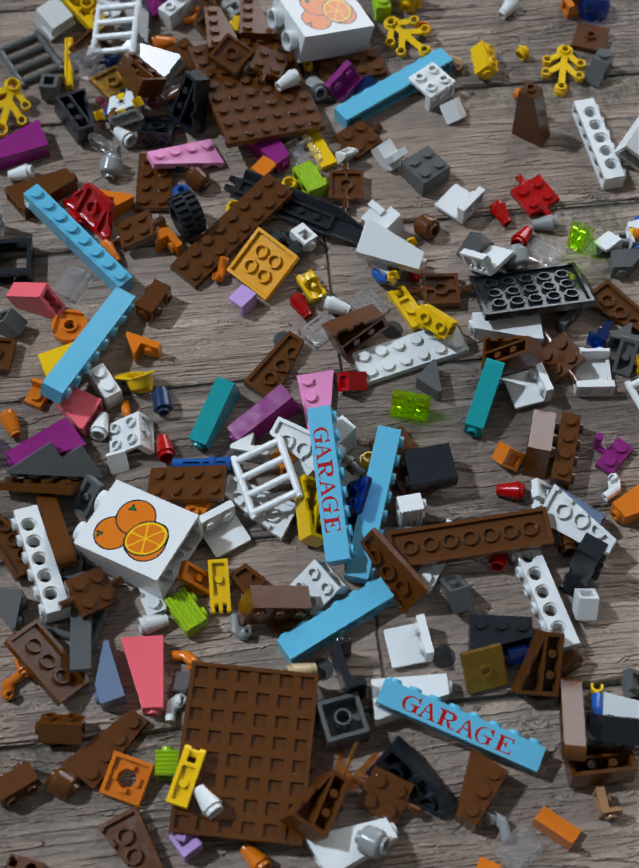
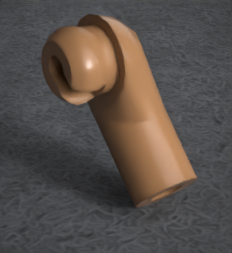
(458, 63)

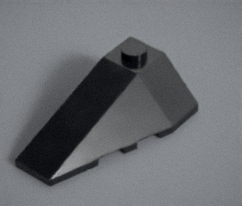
(428, 790)

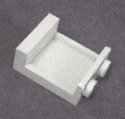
(594, 374)

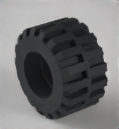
(186, 214)

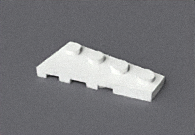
(297, 440)
(274, 520)
(572, 520)

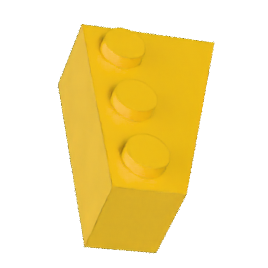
(308, 513)

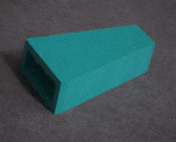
(484, 398)
(214, 413)

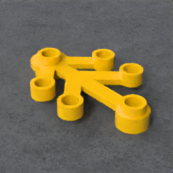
(406, 35)
(564, 53)
(8, 104)

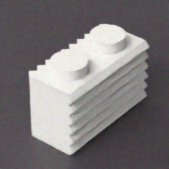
(105, 386)
(410, 510)

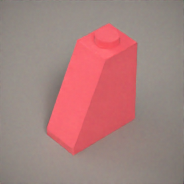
(36, 299)
(81, 410)

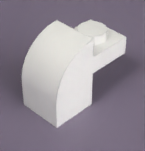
(388, 155)

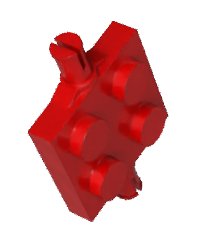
(534, 196)

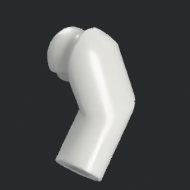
(173, 706)

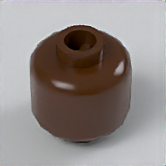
(197, 179)
(426, 226)
(62, 783)

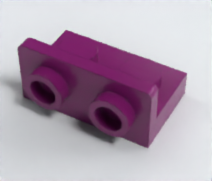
(343, 81)

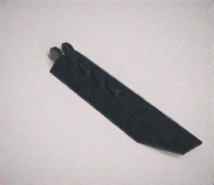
(313, 212)

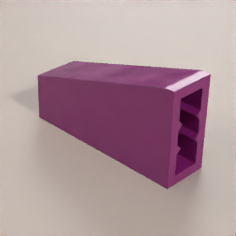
(23, 146)
(273, 150)
(264, 414)
(60, 433)

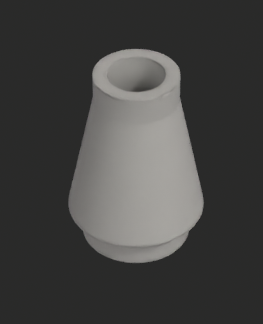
(546, 223)

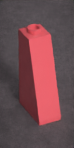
(147, 668)

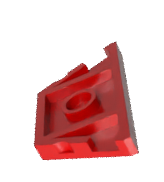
(94, 208)

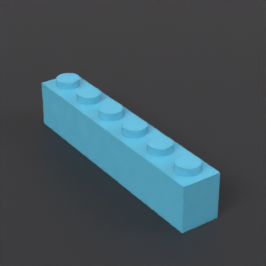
(335, 621)

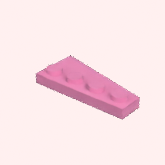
(186, 155)
(315, 390)

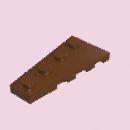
(616, 305)
(275, 366)
(10, 552)
(246, 576)
(93, 759)
(131, 840)

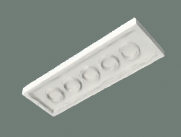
(407, 354)

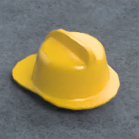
(138, 381)

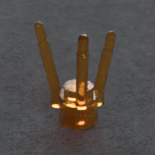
(344, 770)

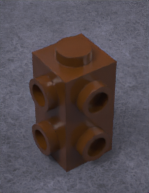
(153, 301)
(60, 729)
(17, 783)

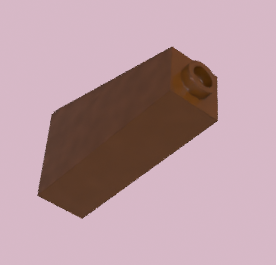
(531, 115)
(57, 184)

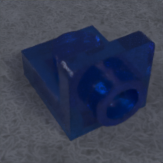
(600, 338)

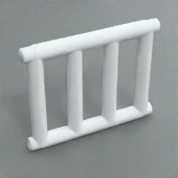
(117, 21)
(243, 477)

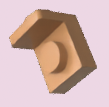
(602, 802)

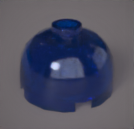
(593, 9)

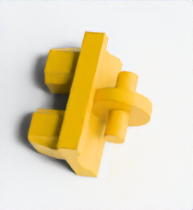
(311, 286)

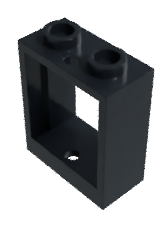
(11, 275)

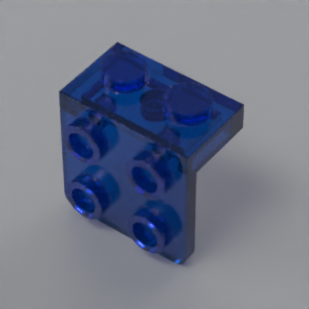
(357, 496)

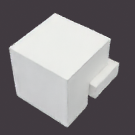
(53, 19)
(388, 219)

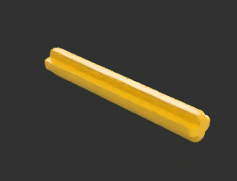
(68, 71)

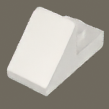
(246, 444)
(539, 492)

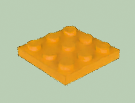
(263, 264)

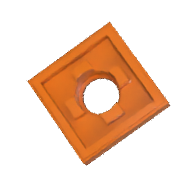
(112, 781)

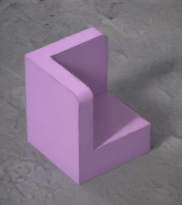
(244, 299)
(186, 846)

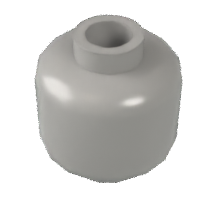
(316, 88)
(111, 166)
(520, 258)
(372, 841)

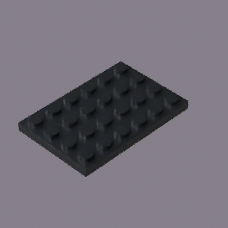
(531, 291)

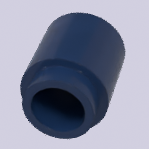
(161, 401)

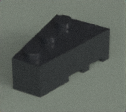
(191, 102)
(585, 564)

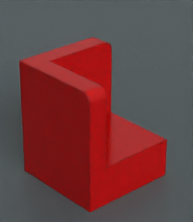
(352, 381)

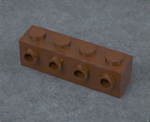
(565, 448)

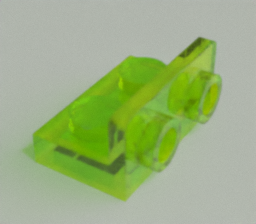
(410, 406)

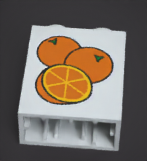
(320, 27)
(138, 538)

